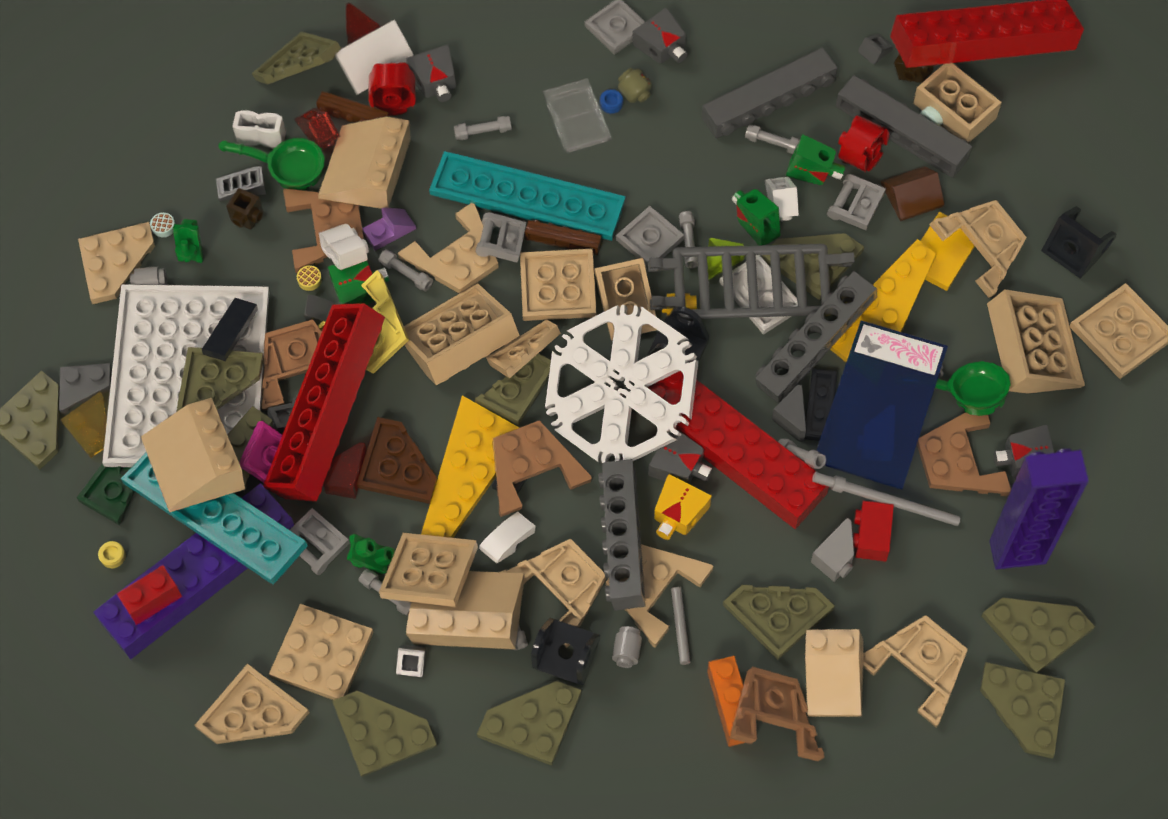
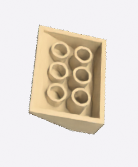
(367, 162)
(459, 333)
(1034, 342)
(193, 456)
(482, 618)

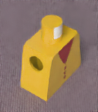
(679, 507)

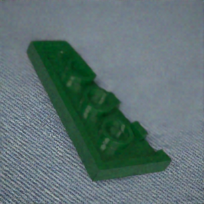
(107, 493)

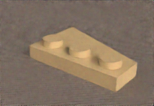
(521, 350)

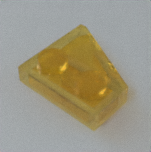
(88, 424)

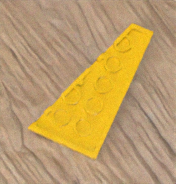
(895, 295)
(465, 469)

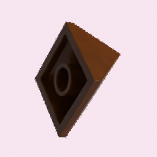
(914, 192)

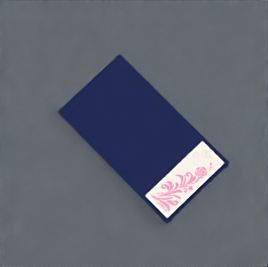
(881, 404)

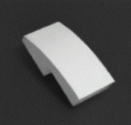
(506, 536)

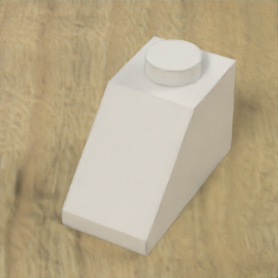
(784, 195)

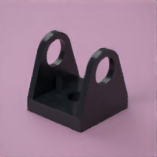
(1088, 245)
(693, 330)
(546, 649)

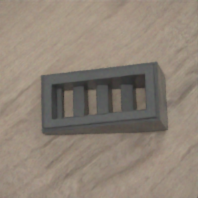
(248, 176)

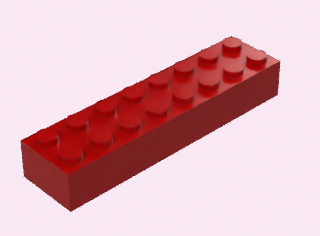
(986, 32)
(324, 402)
(746, 453)

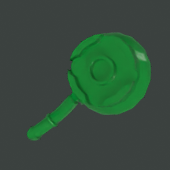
(292, 163)
(978, 387)

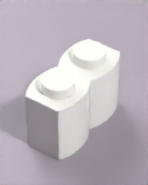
(258, 129)
(343, 246)

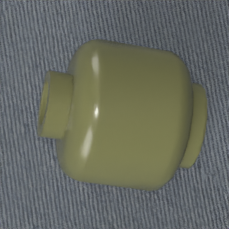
(634, 85)

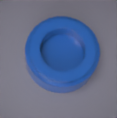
(611, 101)

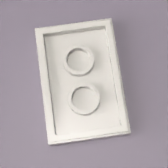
(379, 46)
(765, 294)

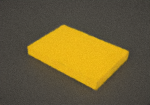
(950, 255)

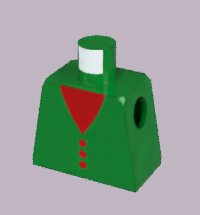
(813, 162)
(757, 216)
(349, 281)

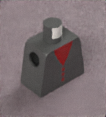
(661, 38)
(434, 72)
(1021, 445)
(680, 459)

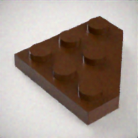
(396, 464)

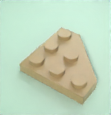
(112, 258)
(251, 710)

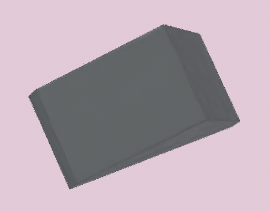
(790, 414)

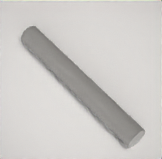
(680, 625)

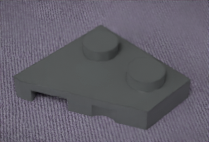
(82, 383)

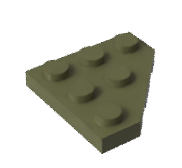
(297, 56)
(835, 244)
(217, 379)
(33, 419)
(778, 614)
(1037, 629)
(1026, 705)
(533, 721)
(381, 732)

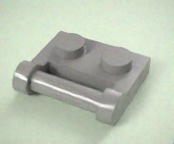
(863, 205)
(509, 237)
(323, 537)

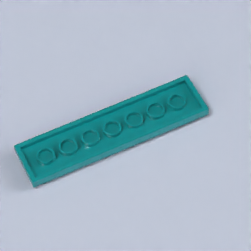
(527, 195)
(227, 524)

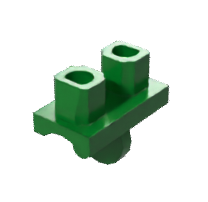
(188, 241)
(369, 554)

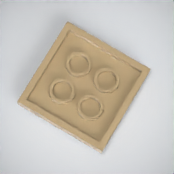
(557, 284)
(1122, 330)
(428, 569)
(321, 653)

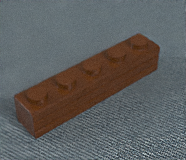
(348, 109)
(562, 236)

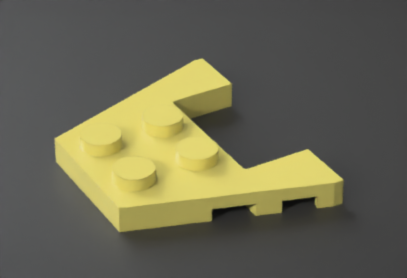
(393, 333)

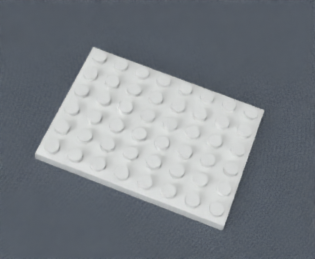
(151, 352)

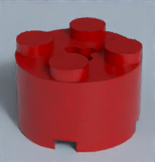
(392, 87)
(863, 143)

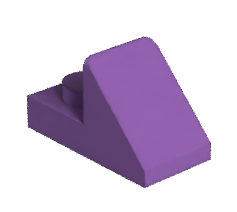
(389, 228)

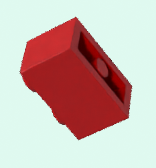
(874, 530)
(149, 595)

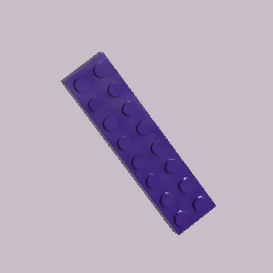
(1038, 508)
(197, 571)

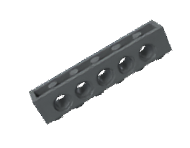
(779, 386)
(630, 592)

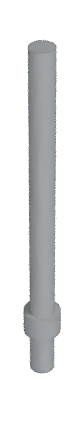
(840, 484)

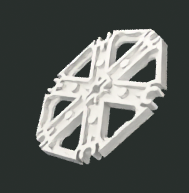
(640, 398)

